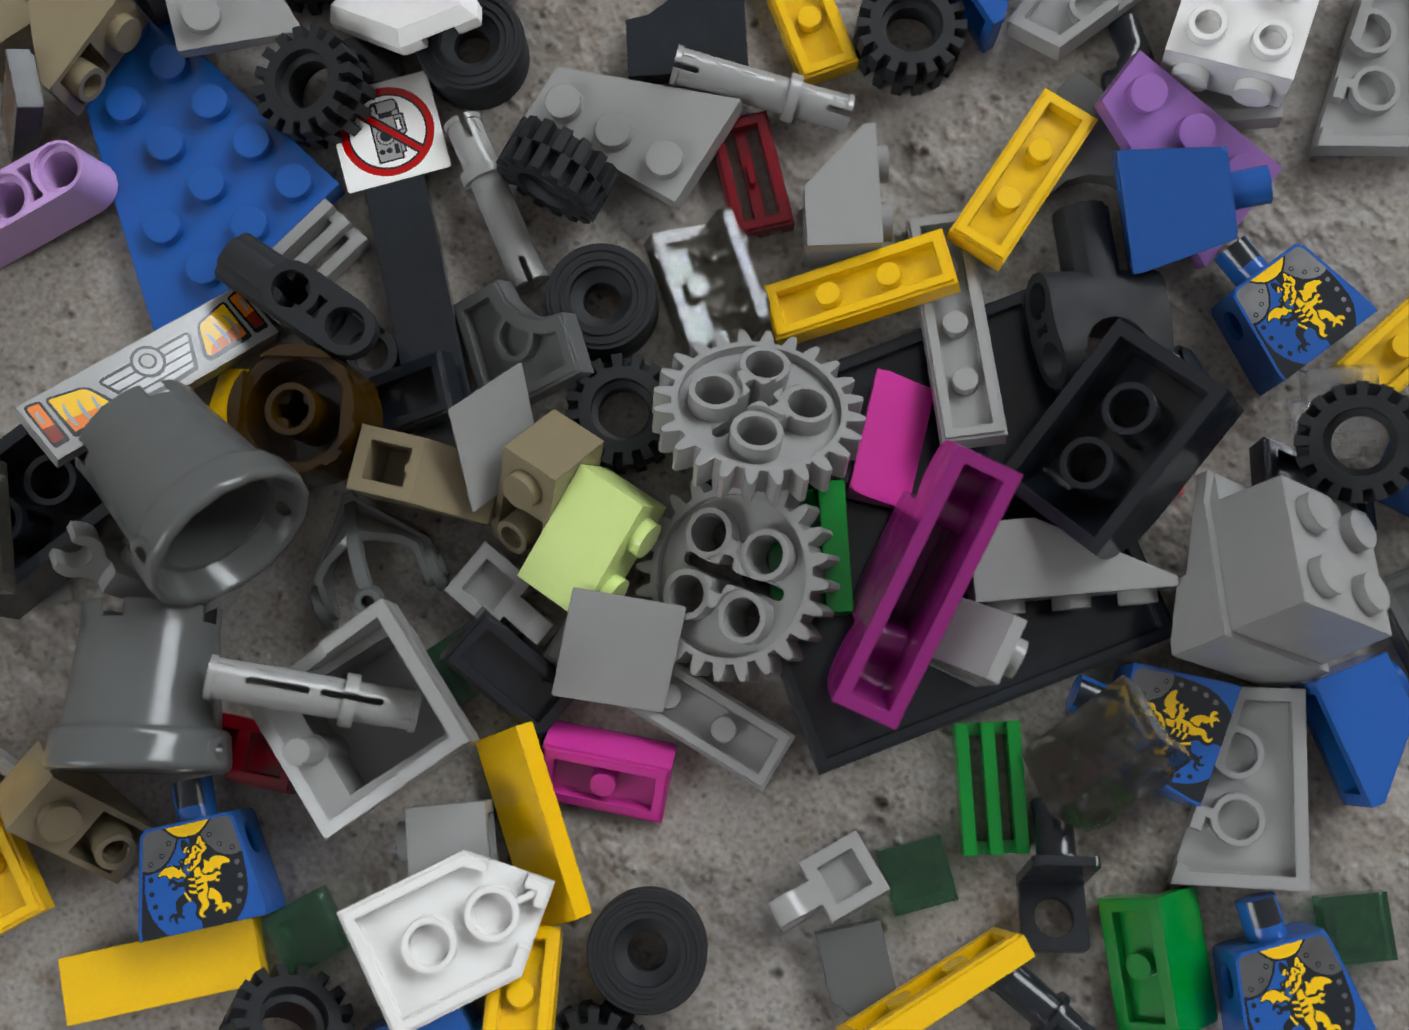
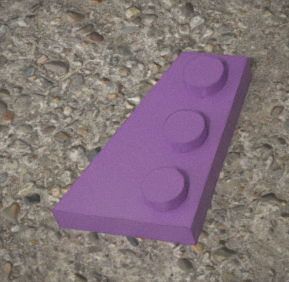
(1154, 110)

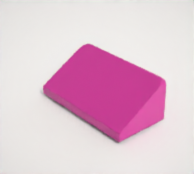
(890, 440)
(609, 770)

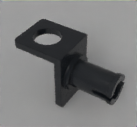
(1058, 876)

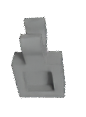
(101, 561)
(493, 582)
(838, 880)

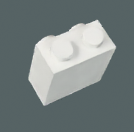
(1239, 47)

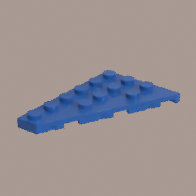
(194, 170)

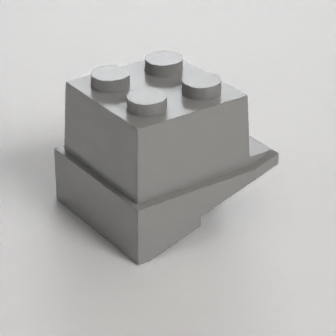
(1276, 582)
(358, 768)

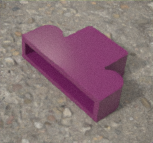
(918, 580)

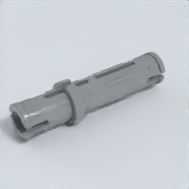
(763, 89)
(495, 202)
(229, 681)

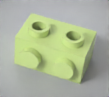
(593, 536)

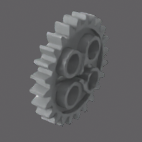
(757, 417)
(716, 631)

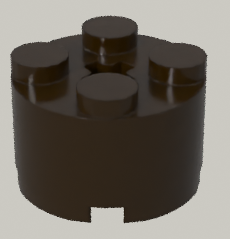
(298, 382)

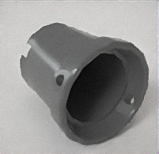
(189, 493)
(140, 692)

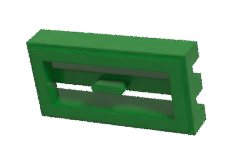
(1015, 781)

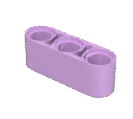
(50, 195)

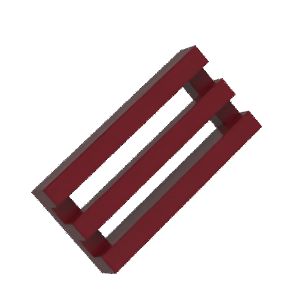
(761, 223)

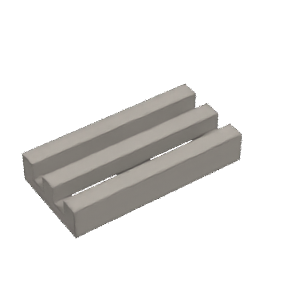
(310, 228)

